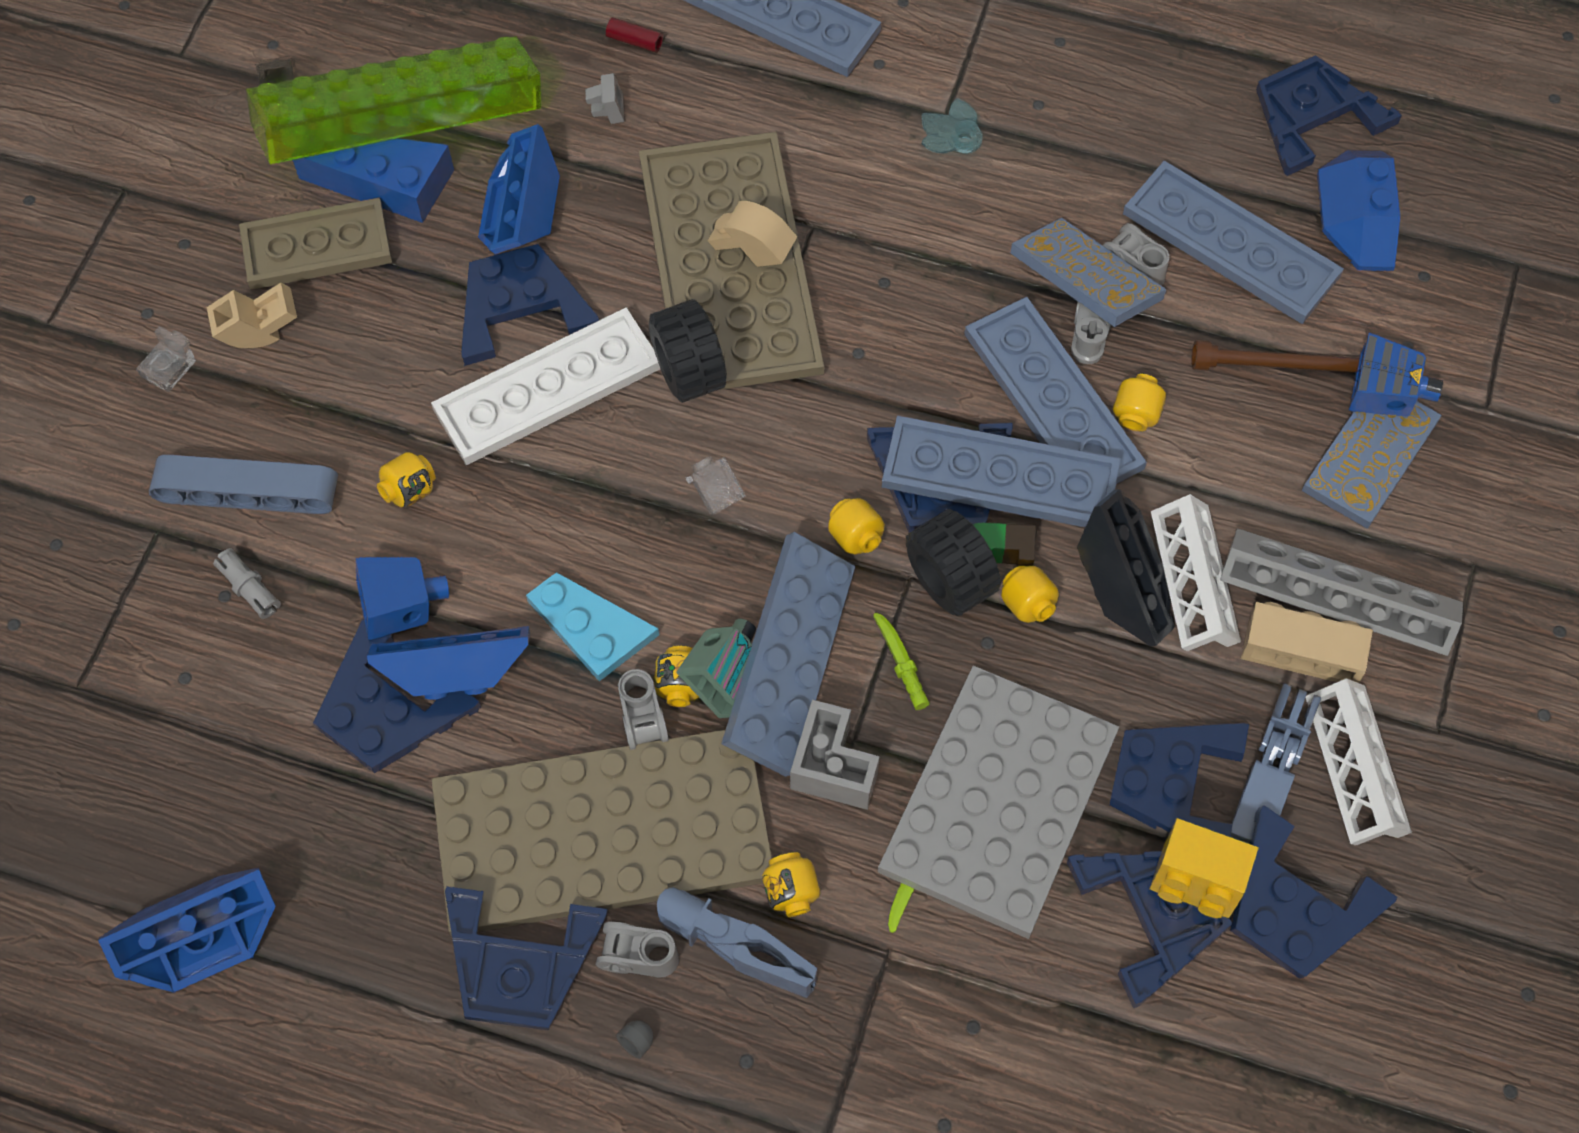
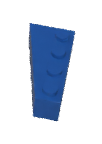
(398, 171)

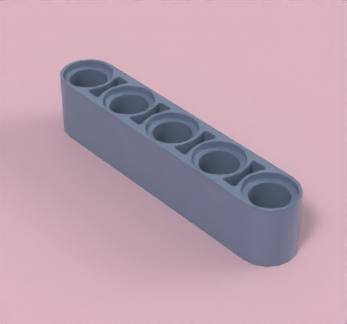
(243, 484)

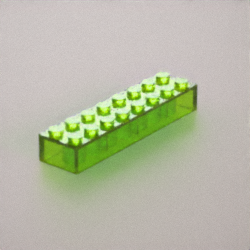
(393, 99)

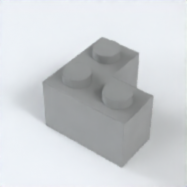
(826, 766)

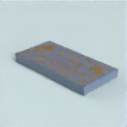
(1088, 271)
(1369, 461)

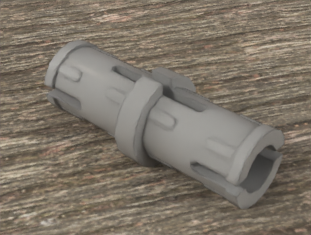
(246, 583)

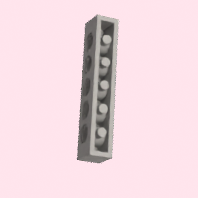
(1343, 592)

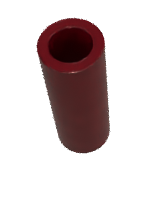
(634, 34)

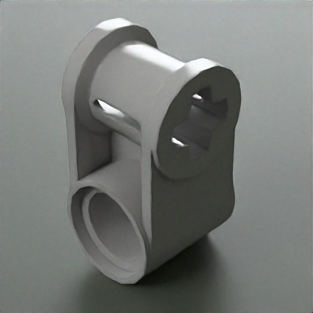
(1140, 252)
(1088, 336)
(642, 715)
(628, 950)

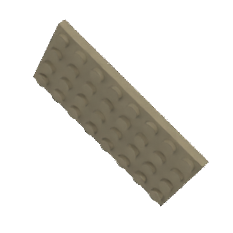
(756, 312)
(602, 829)

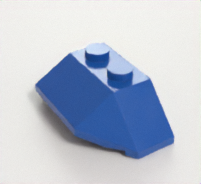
(520, 193)
(1361, 208)
(450, 662)
(192, 932)

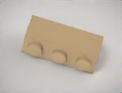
(1306, 643)

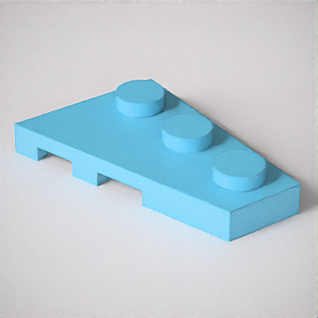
(590, 625)

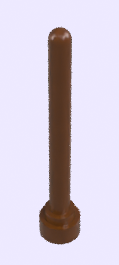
(1208, 355)

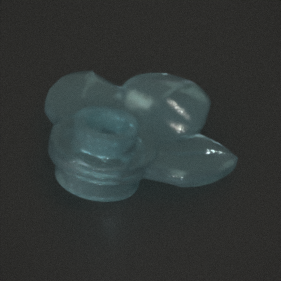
(947, 132)

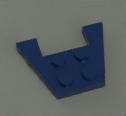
(1309, 97)
(515, 287)
(917, 508)
(374, 718)
(1161, 768)
(1291, 918)
(1174, 930)
(514, 978)

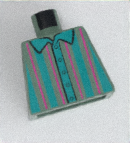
(717, 665)

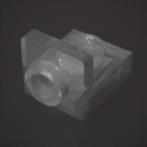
(168, 359)
(715, 484)

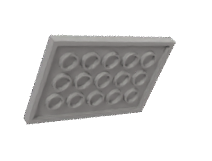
(999, 801)

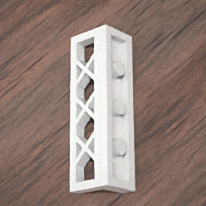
(1207, 569)
(1371, 759)

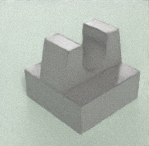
(606, 99)

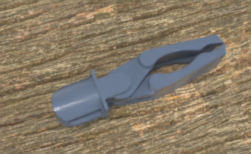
(1267, 783)
(733, 940)

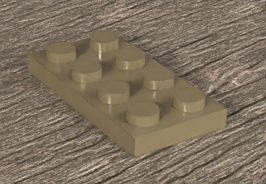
(315, 243)

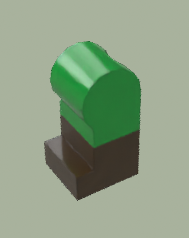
(1010, 542)

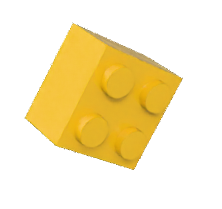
(1203, 869)

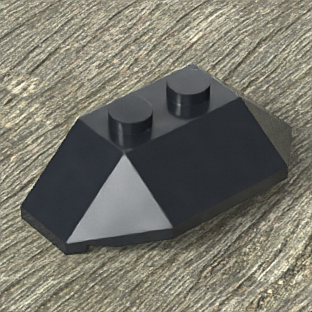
(1126, 569)

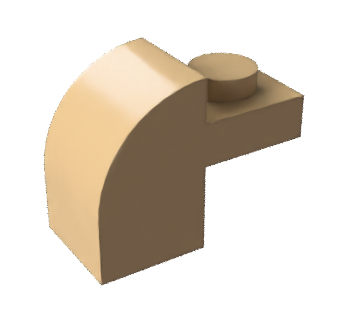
(756, 231)
(251, 322)

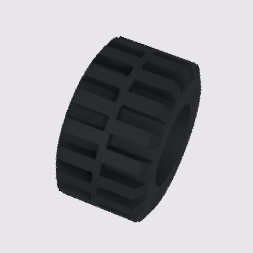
(687, 350)
(953, 562)

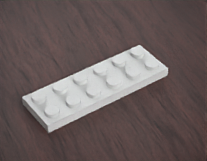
(546, 386)

